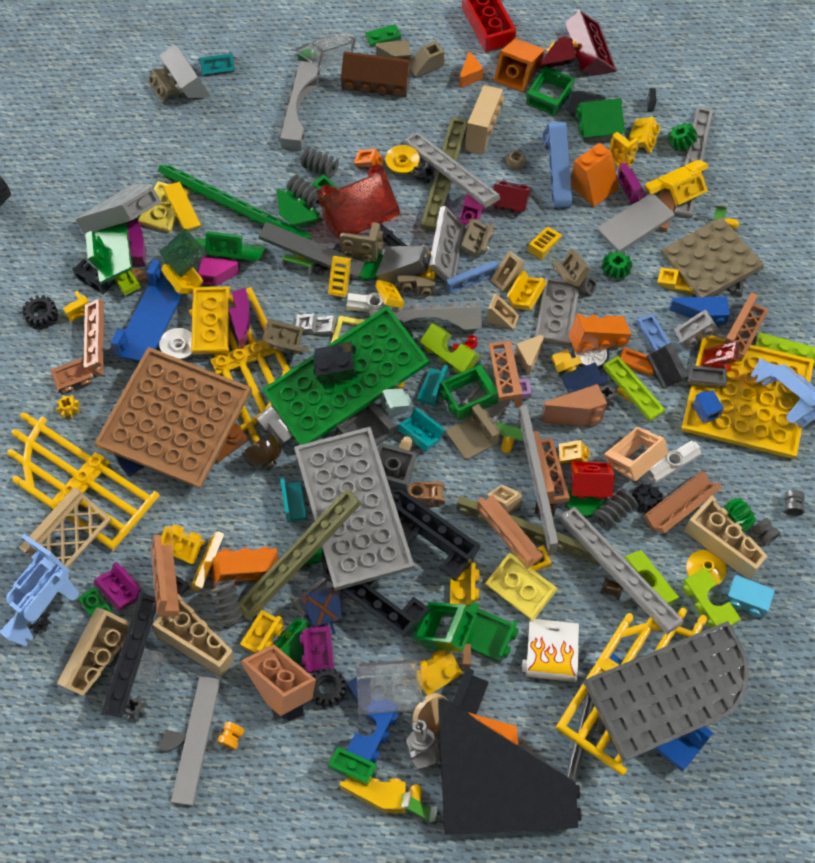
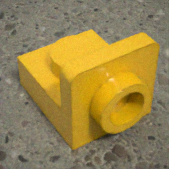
(76, 309)
(573, 452)

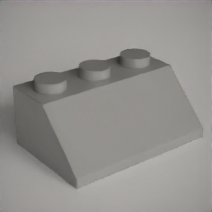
(182, 73)

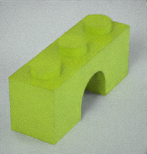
(436, 341)
(651, 575)
(698, 587)

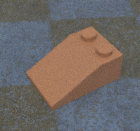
(576, 408)
(279, 679)

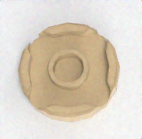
(428, 712)

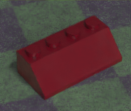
(591, 45)

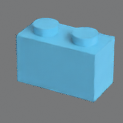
(749, 596)

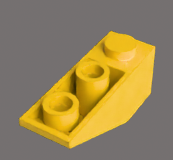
(380, 795)

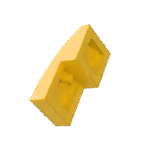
(672, 280)

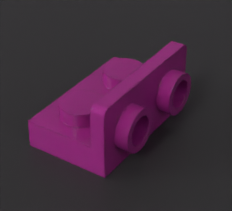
(630, 183)

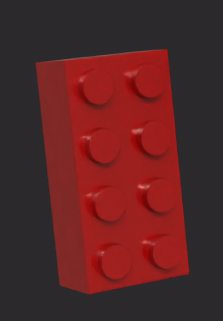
(489, 23)

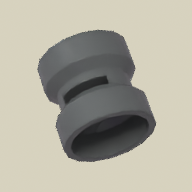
(794, 503)
(766, 531)

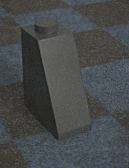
(402, 261)

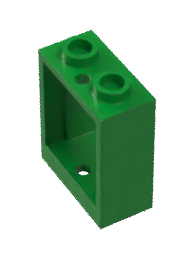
(544, 102)
(474, 374)
(458, 632)

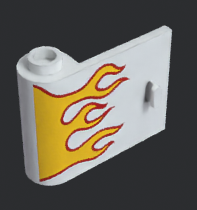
(552, 650)

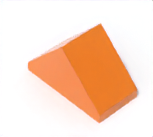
(471, 71)

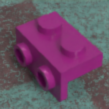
(118, 587)
(317, 648)

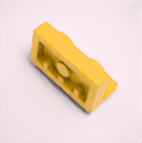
(623, 150)
(184, 544)
(463, 589)

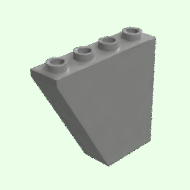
(119, 208)

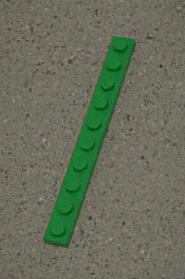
(226, 200)

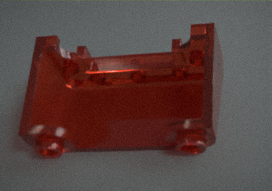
(359, 204)

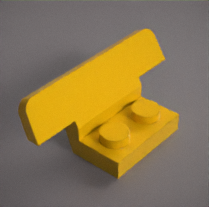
(683, 182)

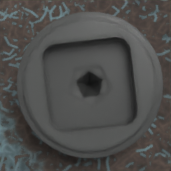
(588, 286)

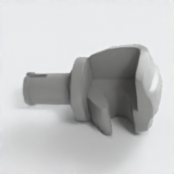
(422, 746)

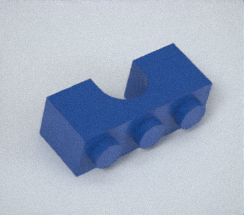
(368, 746)

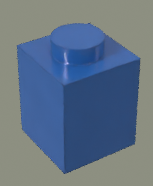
(708, 406)

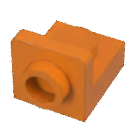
(368, 158)

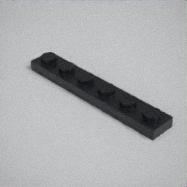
(130, 657)

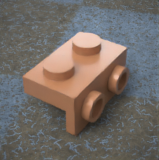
(71, 375)

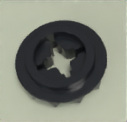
(641, 491)

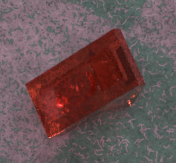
(721, 356)

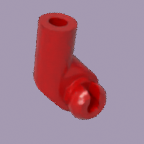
(471, 343)

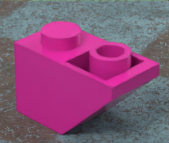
(470, 209)
(217, 271)

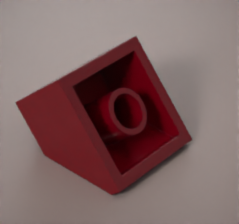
(559, 54)
(512, 196)

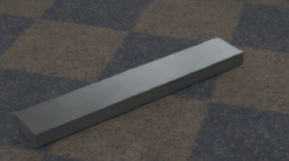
(307, 248)

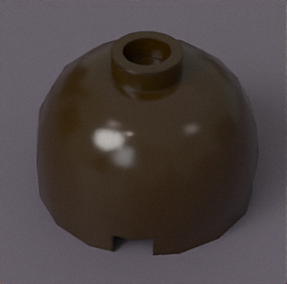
(263, 453)

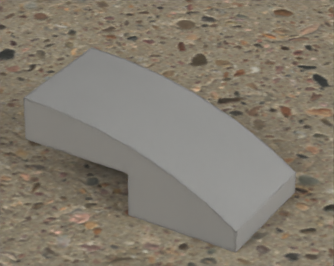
(316, 325)

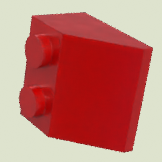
(592, 479)

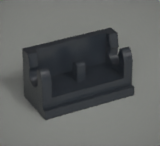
(90, 277)

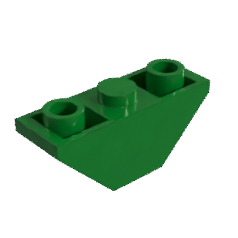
(295, 210)

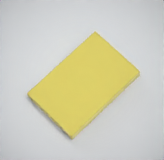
(162, 215)
(521, 587)

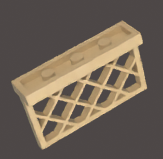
(57, 518)

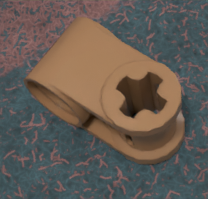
(427, 492)

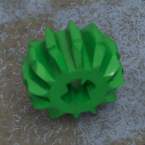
(682, 137)
(616, 265)
(740, 513)

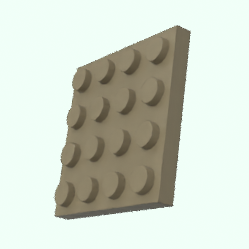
(712, 258)

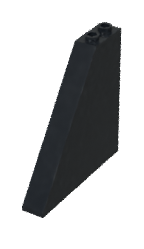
(497, 783)

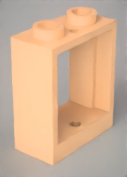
(620, 452)

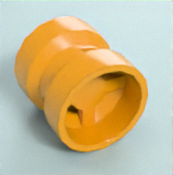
(230, 736)

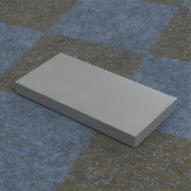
(635, 222)
(446, 244)
(557, 311)

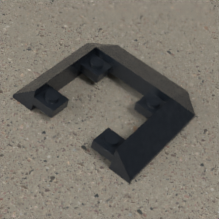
(415, 521)

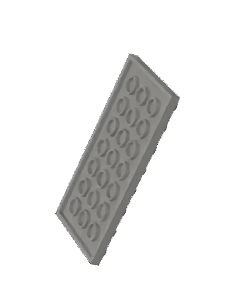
(372, 538)

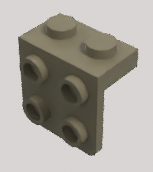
(361, 246)
(284, 337)
(474, 433)

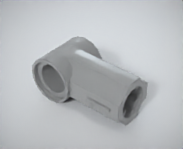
(272, 422)

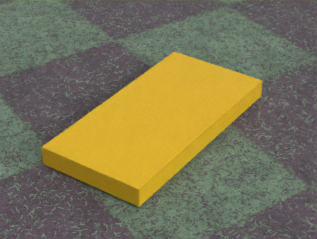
(210, 320)

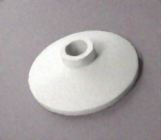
(174, 338)

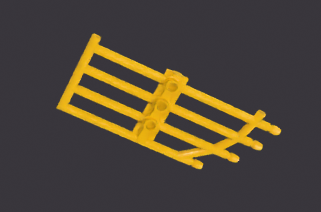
(241, 357)
(81, 479)
(605, 663)

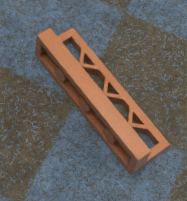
(741, 322)
(94, 337)
(509, 369)
(546, 470)
(680, 503)
(509, 531)
(164, 578)

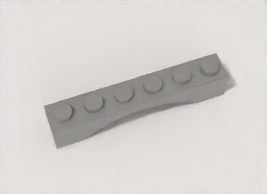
(305, 80)
(464, 316)

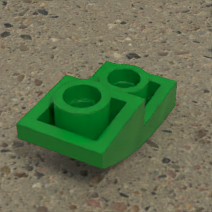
(93, 599)

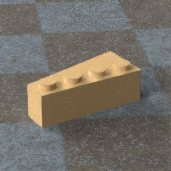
(483, 119)
(725, 539)
(194, 639)
(95, 650)

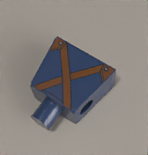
(322, 607)

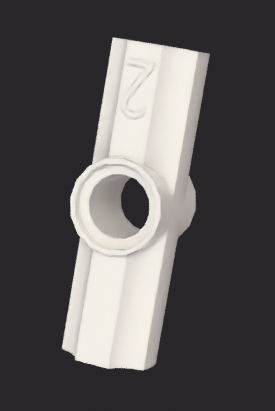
(364, 302)
(681, 456)

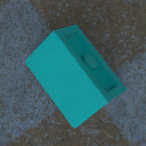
(217, 63)
(430, 390)
(293, 501)

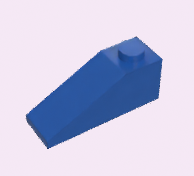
(691, 306)

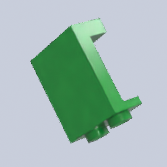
(600, 118)
(491, 634)

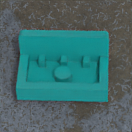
(421, 429)

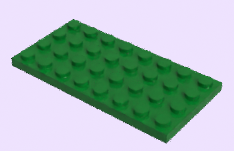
(383, 360)

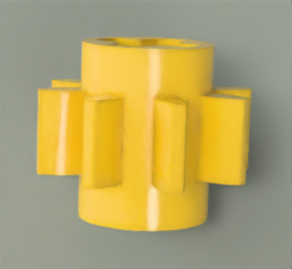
(68, 406)

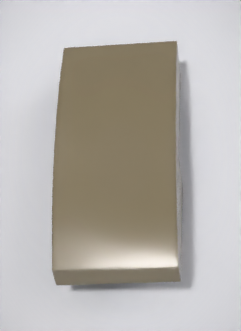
(423, 286)

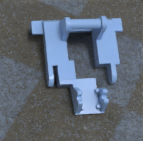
(804, 410)
(35, 591)

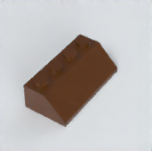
(375, 74)

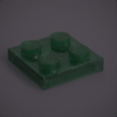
(183, 252)

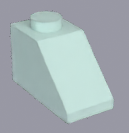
(394, 402)

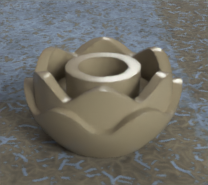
(515, 160)

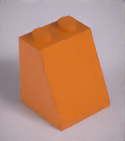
(518, 64)
(595, 175)

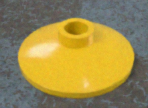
(400, 154)
(699, 558)

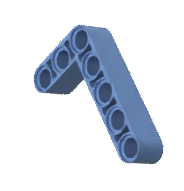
(556, 140)

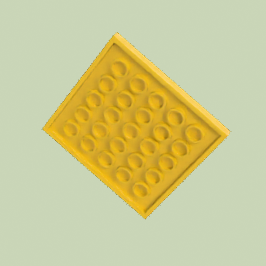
(752, 412)

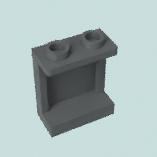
(372, 417)

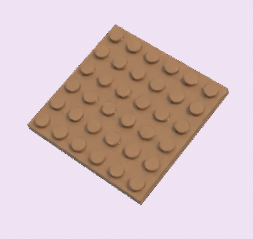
(173, 417)

